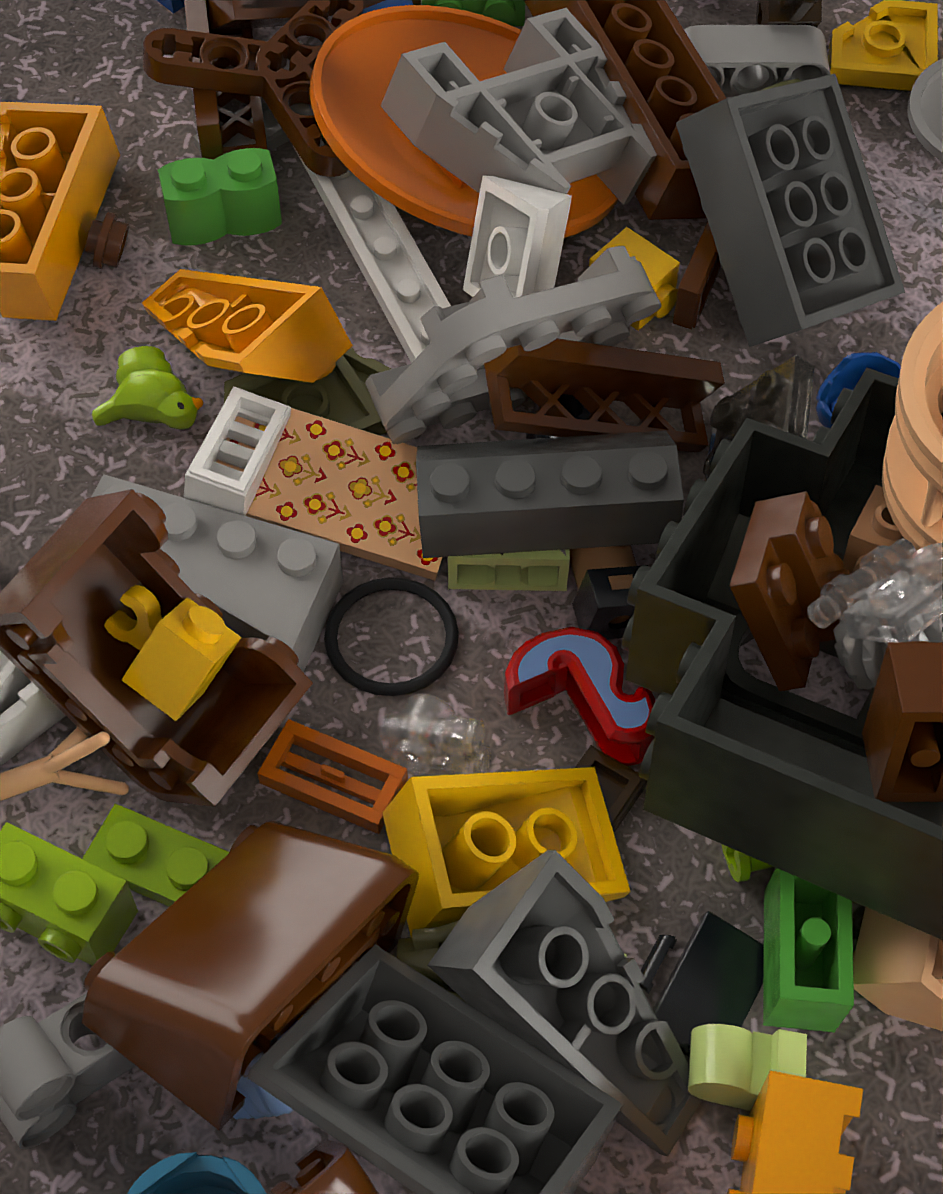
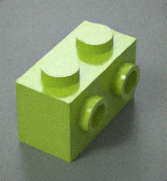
(61, 898)

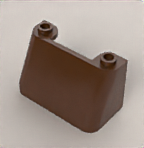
(244, 959)

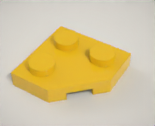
(887, 46)

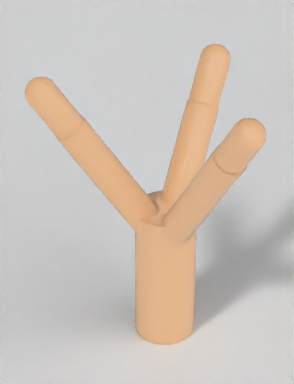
(49, 769)

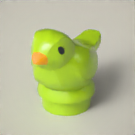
(148, 392)

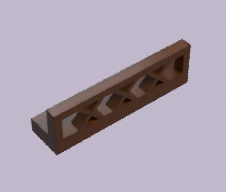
(210, 103)
(600, 373)

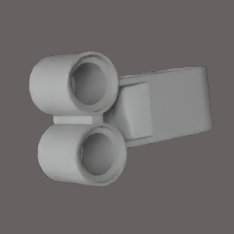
(48, 1074)

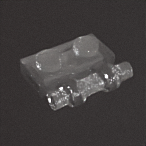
(888, 597)

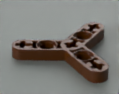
(259, 70)

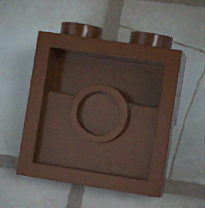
(778, 576)

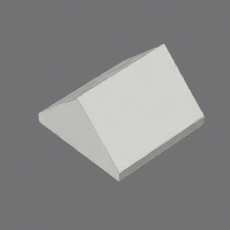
(517, 235)

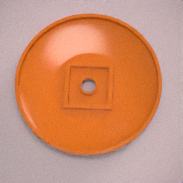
(348, 95)

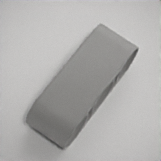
(759, 55)

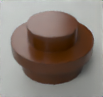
(107, 241)

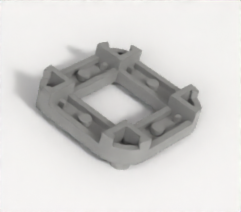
(445, 377)

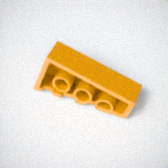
(51, 189)
(795, 1137)

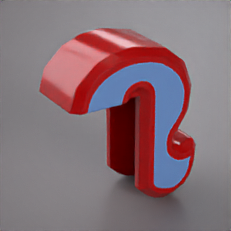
(593, 678)

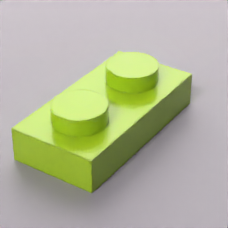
(151, 855)

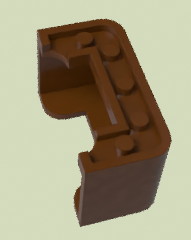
(59, 641)

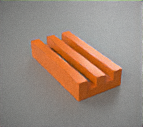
(320, 797)

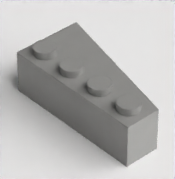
(252, 570)

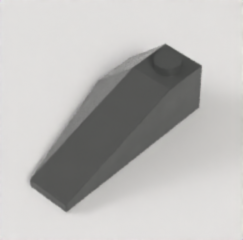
(554, 975)

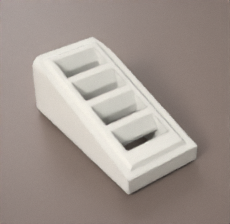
(225, 486)

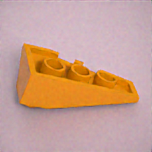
(251, 324)

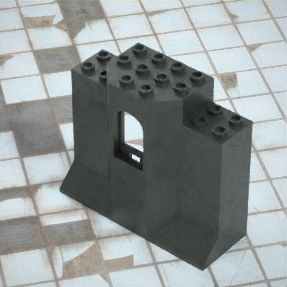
(736, 751)

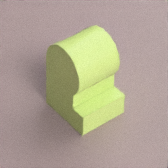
(733, 1063)

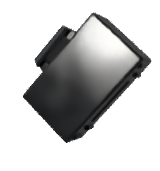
(711, 981)

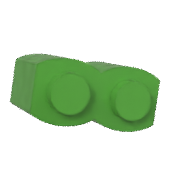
(220, 196)

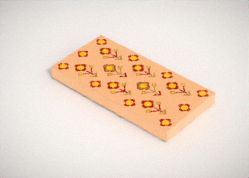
(344, 490)

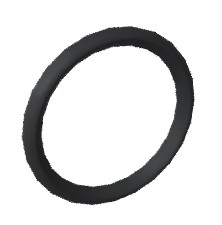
(398, 688)

